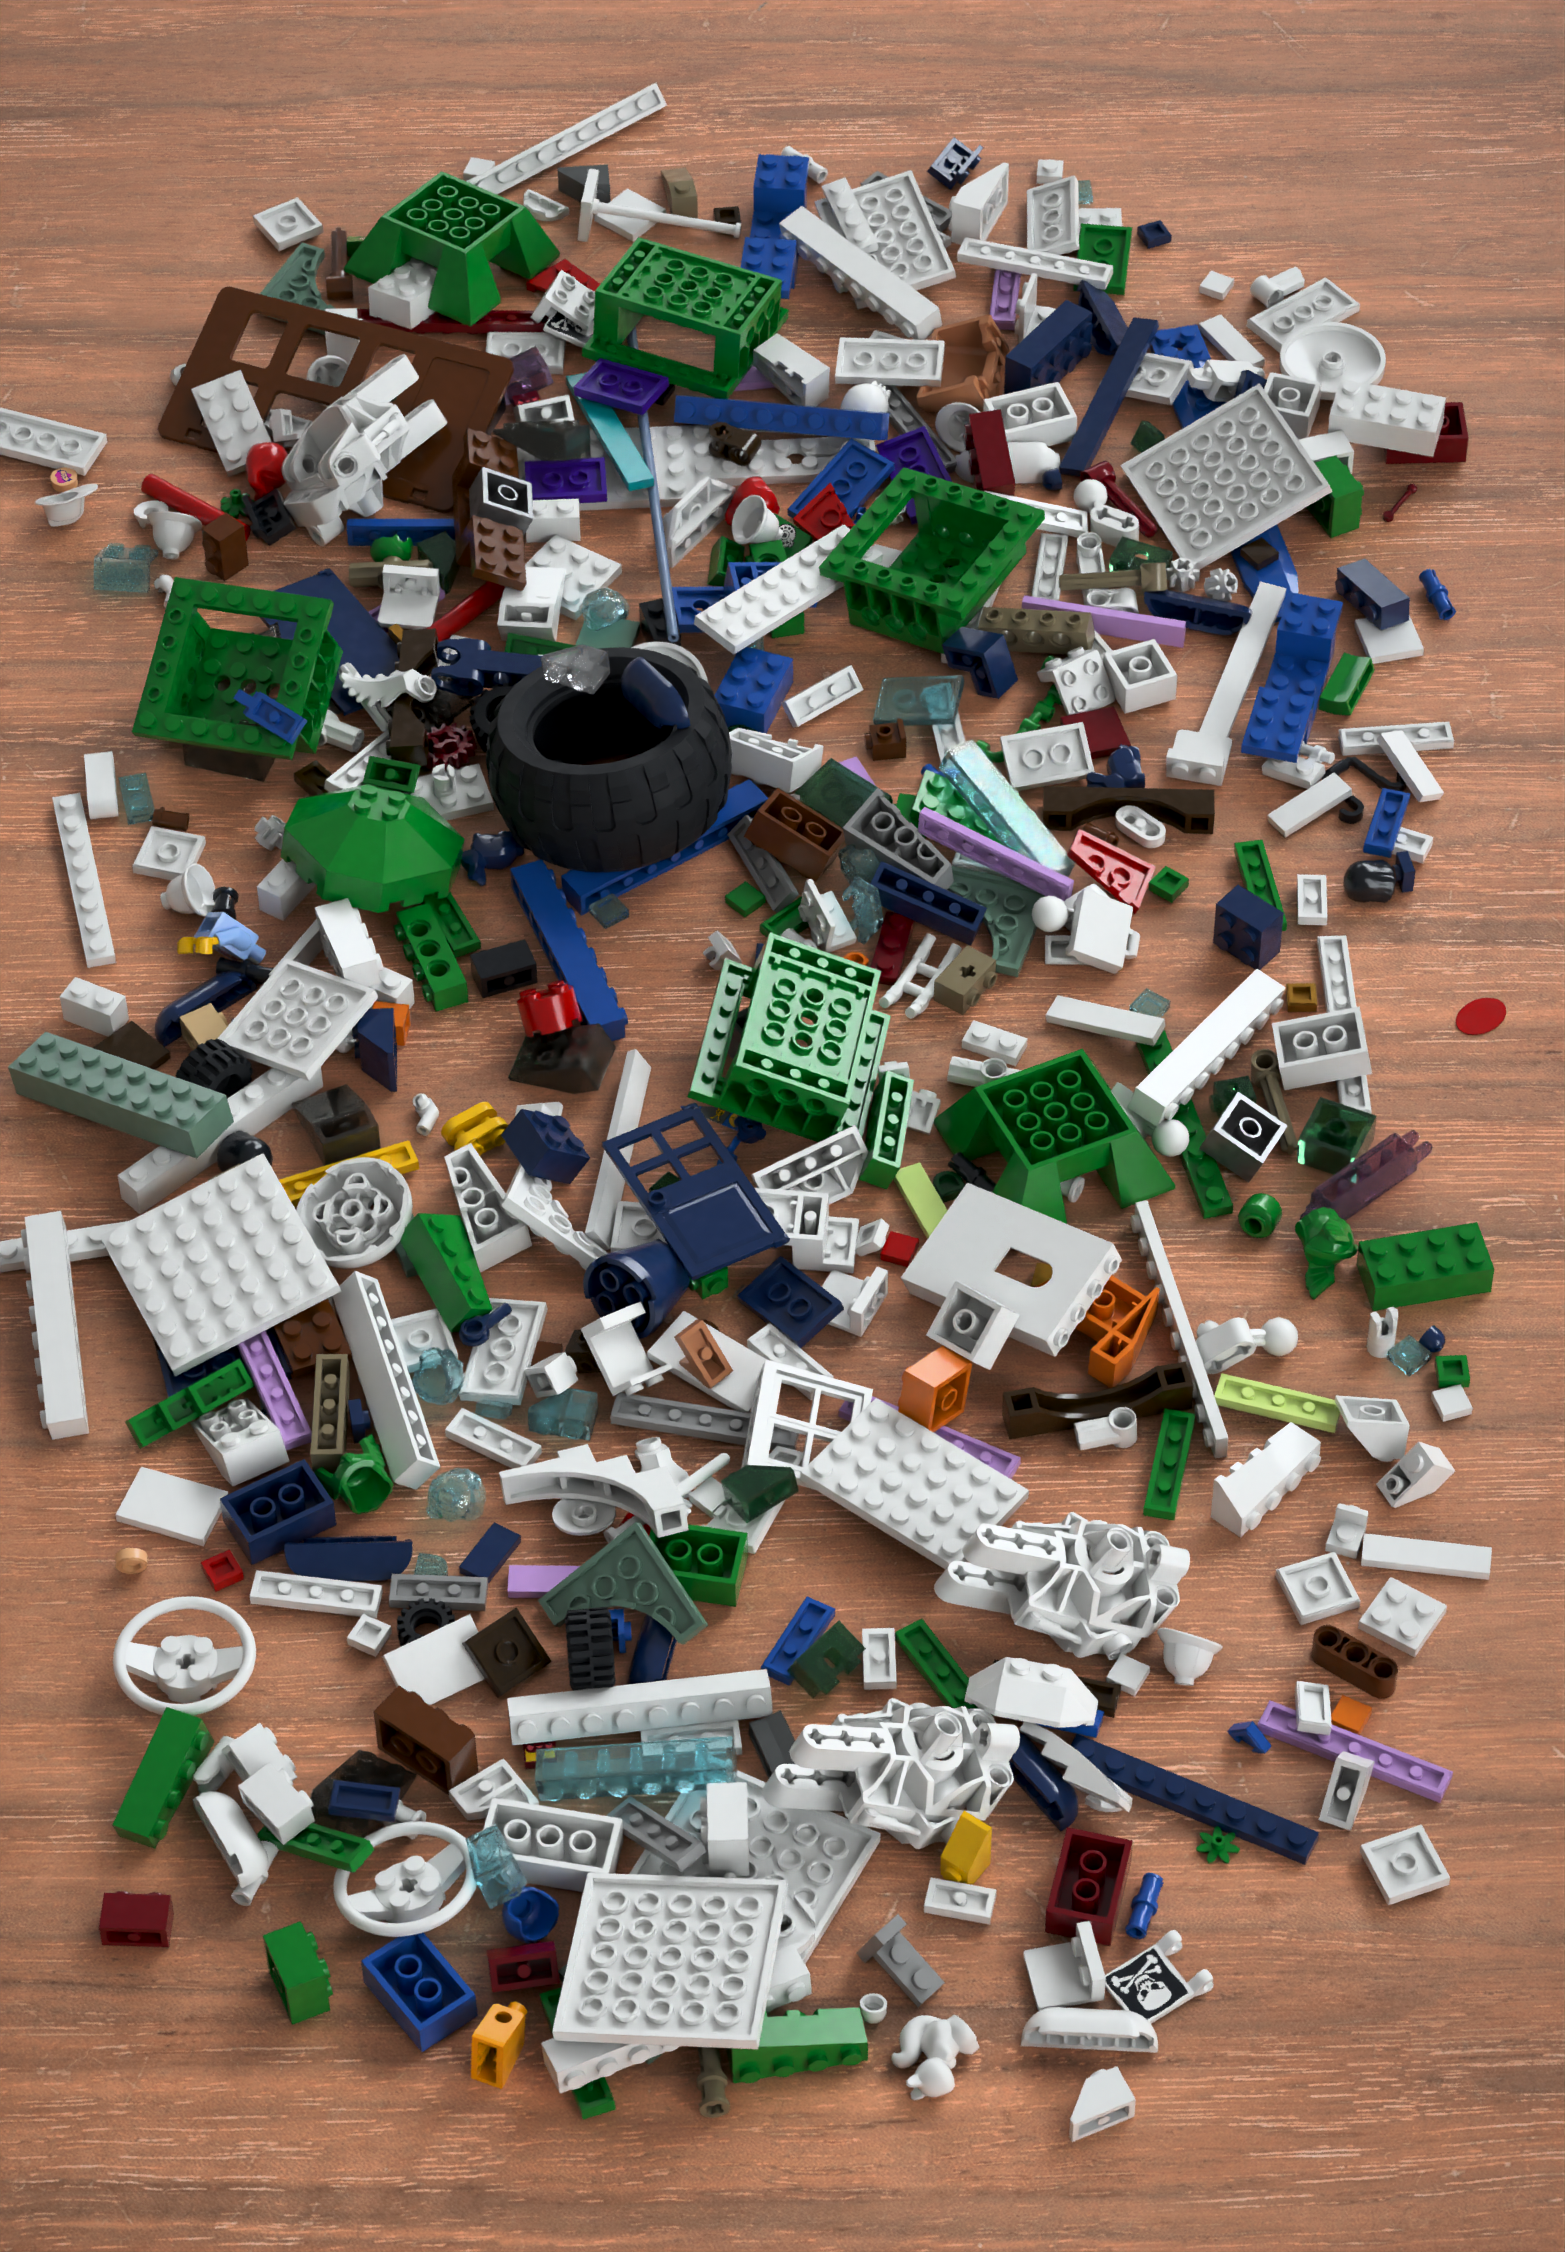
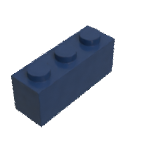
(1372, 594)

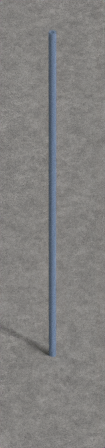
(656, 516)

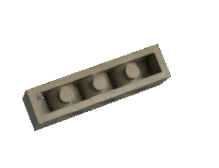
(1040, 629)
(330, 1411)

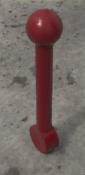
(1388, 516)

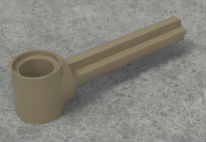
(1150, 578)
(1268, 1081)

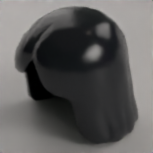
(1369, 881)
(240, 1148)

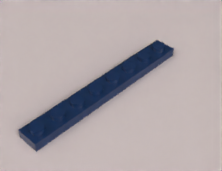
(1200, 1802)

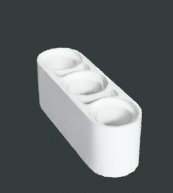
(101, 785)

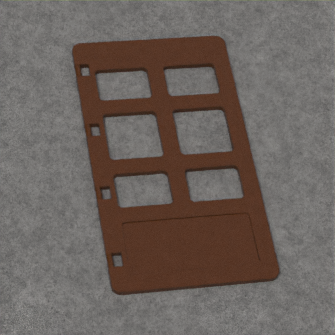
(458, 378)

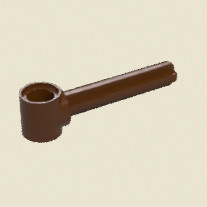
(339, 283)

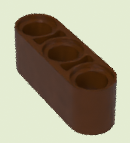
(1364, 1672)

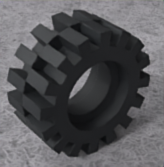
(420, 1615)

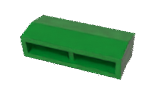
(1346, 684)

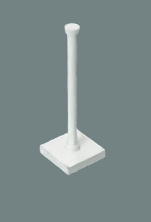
(592, 206)

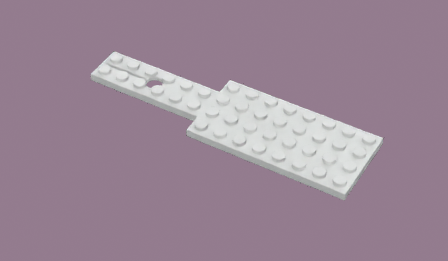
(685, 460)

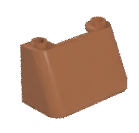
(971, 365)

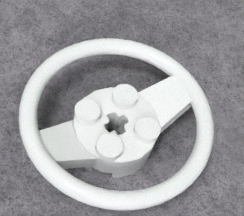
(167, 1663)
(410, 1889)

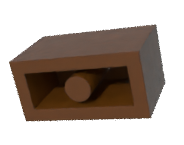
(225, 547)

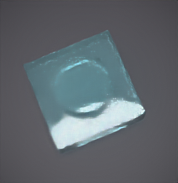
(1409, 1355)

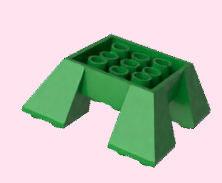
(458, 233)
(1050, 1129)

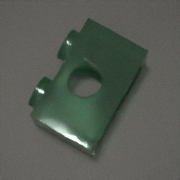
(1124, 555)
(812, 1670)

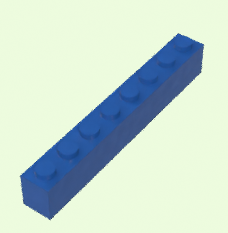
(782, 417)
(588, 887)
(567, 946)

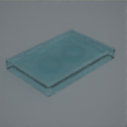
(919, 700)

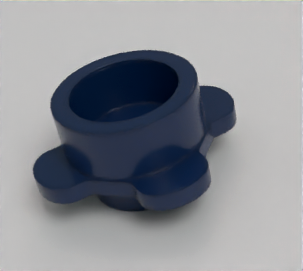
(746, 1134)

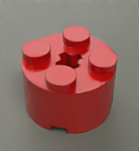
(548, 1009)

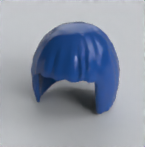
(530, 1915)

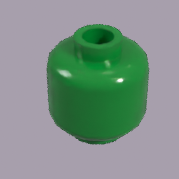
(1260, 1215)

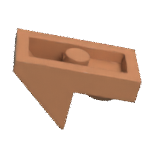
(702, 1354)

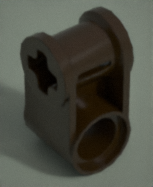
(735, 445)

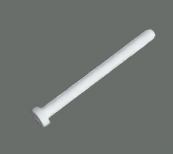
(683, 1488)

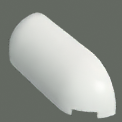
(1028, 462)
(232, 1836)
(1090, 2030)

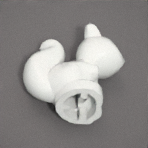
(940, 2043)

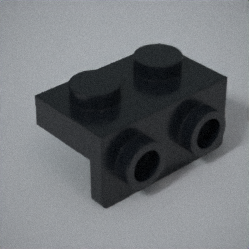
(269, 517)

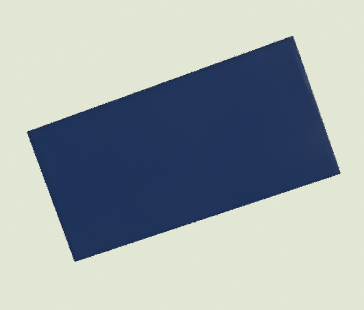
(490, 1552)
(364, 1801)

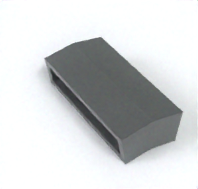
(772, 1741)

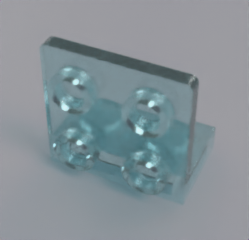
(123, 568)

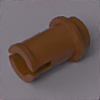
(170, 819)
(1108, 837)

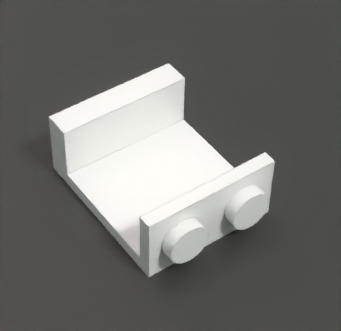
(621, 1352)

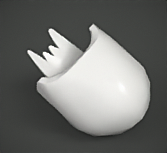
(867, 398)

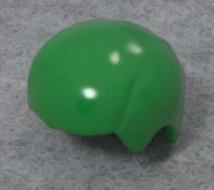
(391, 546)

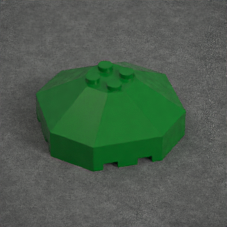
(372, 847)

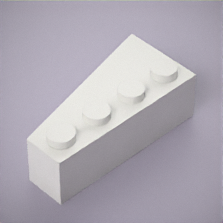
(479, 1198)

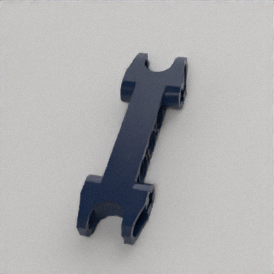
(479, 667)

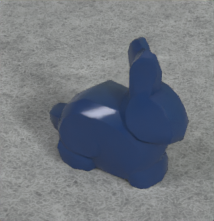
(1122, 770)
(490, 852)

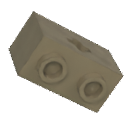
(965, 980)

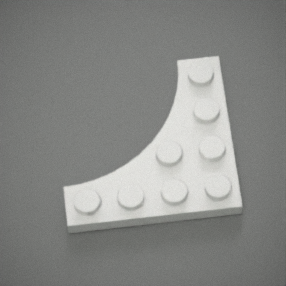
(532, 1203)

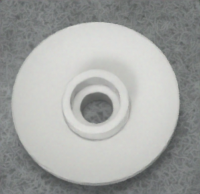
(582, 1516)

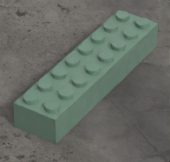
(121, 1094)

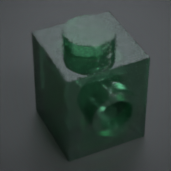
(1226, 1090)

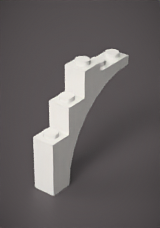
(613, 1481)

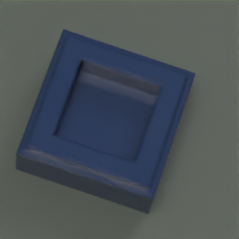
(1154, 234)

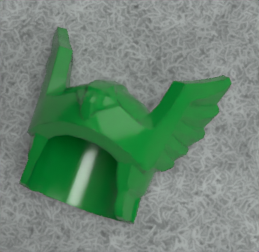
(1325, 1242)
(359, 1478)

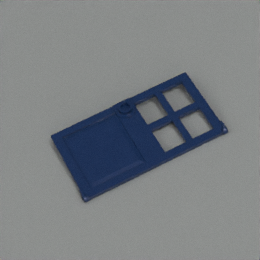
(704, 1216)

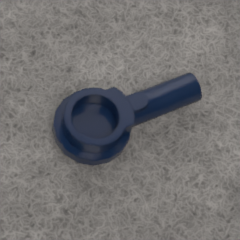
(476, 1330)

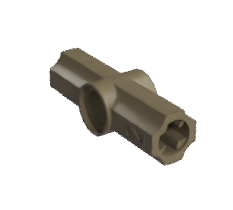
(370, 573)

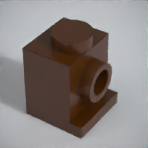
(886, 740)

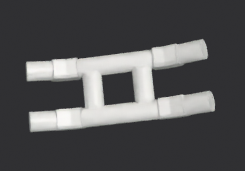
(915, 966)

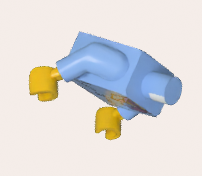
(225, 936)

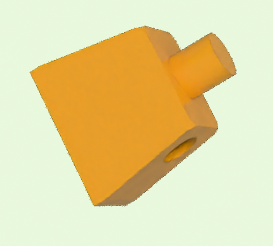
(503, 2030)

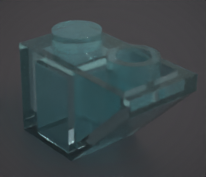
(565, 1414)
(494, 1867)

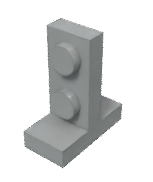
(902, 1961)

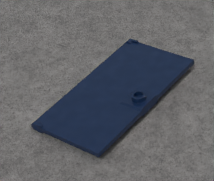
(353, 629)

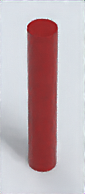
(183, 501)
(467, 610)

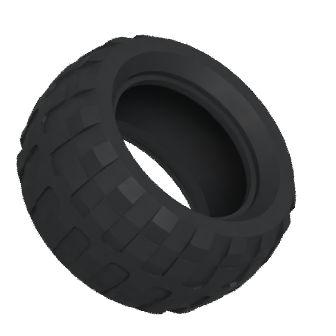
(615, 811)

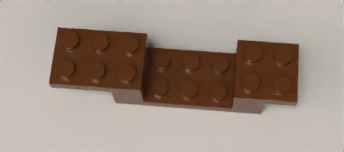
(484, 545)

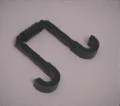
(1355, 803)

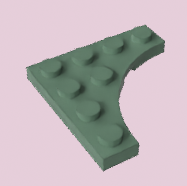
(297, 280)
(1006, 916)
(629, 1576)

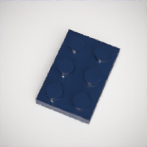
(790, 1301)

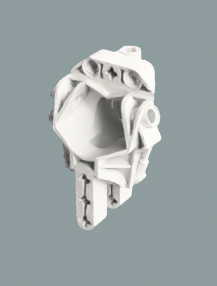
(352, 448)
(1057, 1581)
(887, 1774)

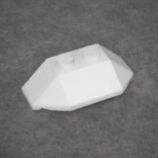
(695, 517)
(824, 1167)
(1032, 1693)

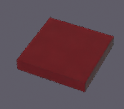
(1102, 730)

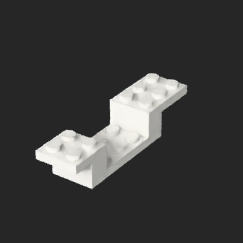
(815, 1237)

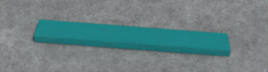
(614, 440)

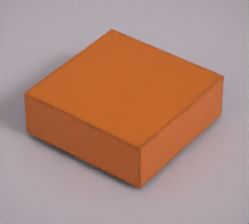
(1350, 1715)

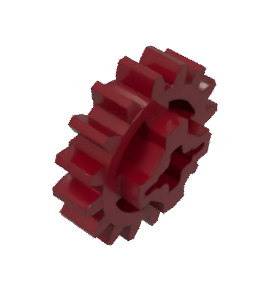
(450, 746)

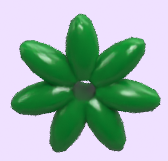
(1217, 1845)

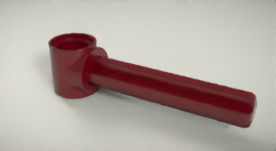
(1106, 475)

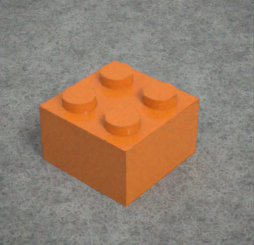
(935, 1388)

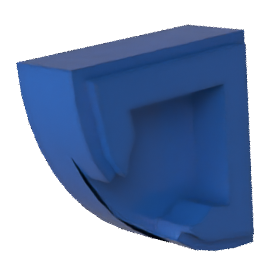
(1251, 1735)

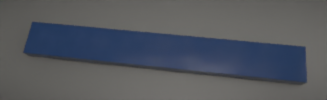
(1109, 396)

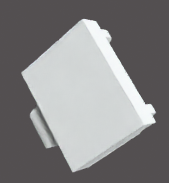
(1102, 932)

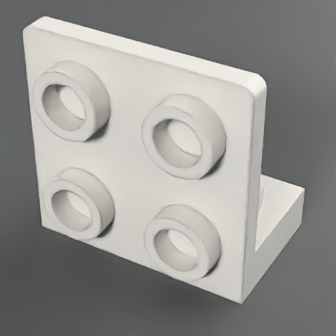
(569, 299)
(1029, 313)
(826, 919)
(859, 1298)
(1067, 1971)

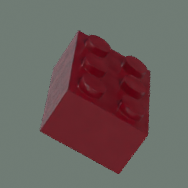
(1451, 442)
(989, 453)
(1088, 1884)

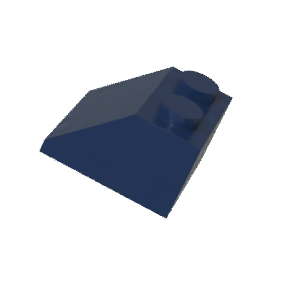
(377, 1046)

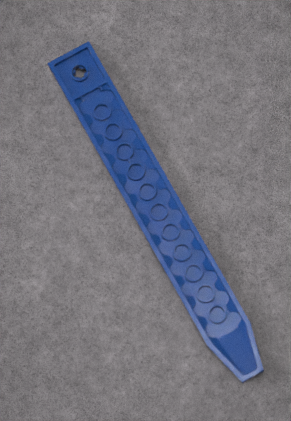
(1192, 405)

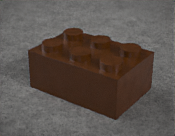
(796, 835)
(425, 1740)

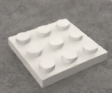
(583, 573)

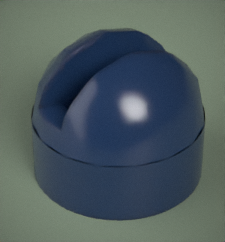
(1052, 479)
(1433, 1339)

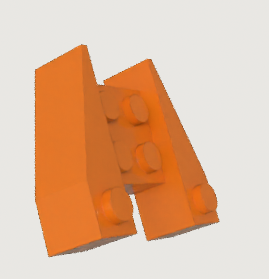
(1120, 1326)

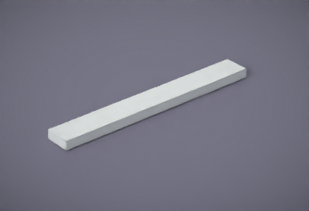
(1243, 660)
(1340, 995)
(624, 1119)

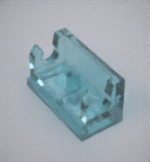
(866, 908)

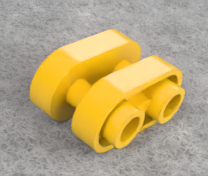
(475, 1126)

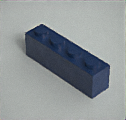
(928, 903)

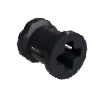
(223, 902)

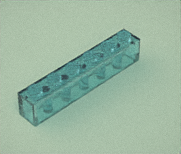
(1002, 807)
(634, 1768)

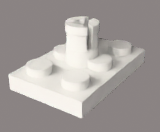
(456, 791)

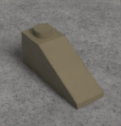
(680, 192)

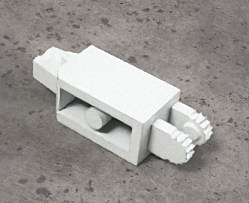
(1220, 378)

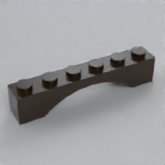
(408, 734)
(1185, 809)
(1041, 1412)

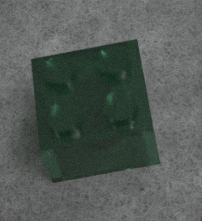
(1335, 1136)

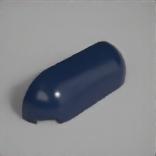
(1106, 319)
(1198, 612)
(653, 695)
(219, 990)
(349, 1557)
(652, 1653)
(1044, 1784)

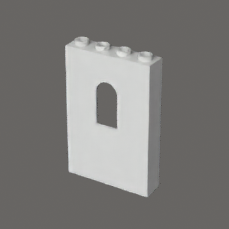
(976, 1239)

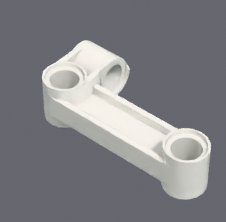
(1091, 560)

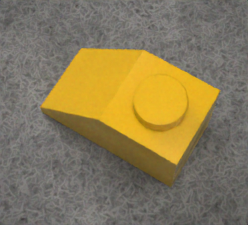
(967, 1850)

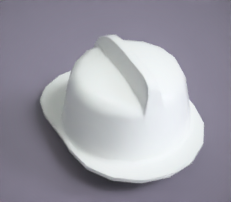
(66, 506)

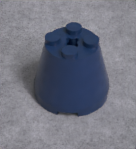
(635, 1275)

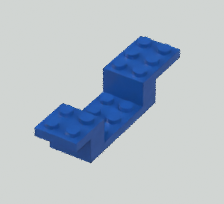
(777, 193)
(1296, 679)

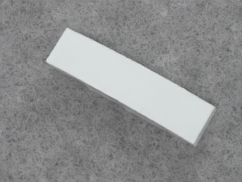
(1079, 1770)

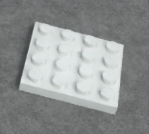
(298, 1018)

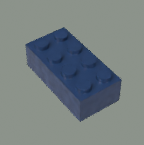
(1050, 349)

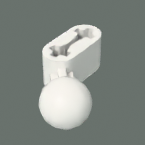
(1104, 520)
(1053, 913)
(1168, 1138)
(1236, 1341)

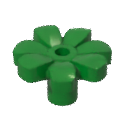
(234, 504)

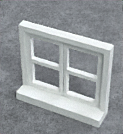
(764, 1416)

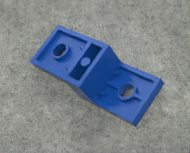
(689, 598)

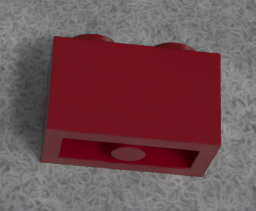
(136, 1919)
(523, 1966)

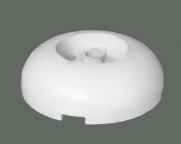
(340, 1214)

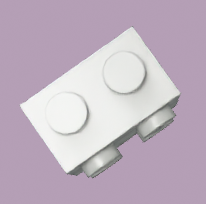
(409, 597)
(1079, 680)
(1198, 757)

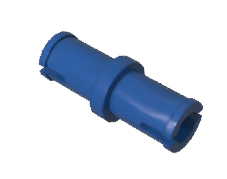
(1437, 594)
(1144, 1906)

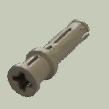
(712, 2083)

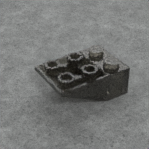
(549, 439)
(565, 1060)
(338, 1124)
(359, 1768)

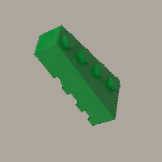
(447, 1267)
(163, 1777)
(802, 2044)

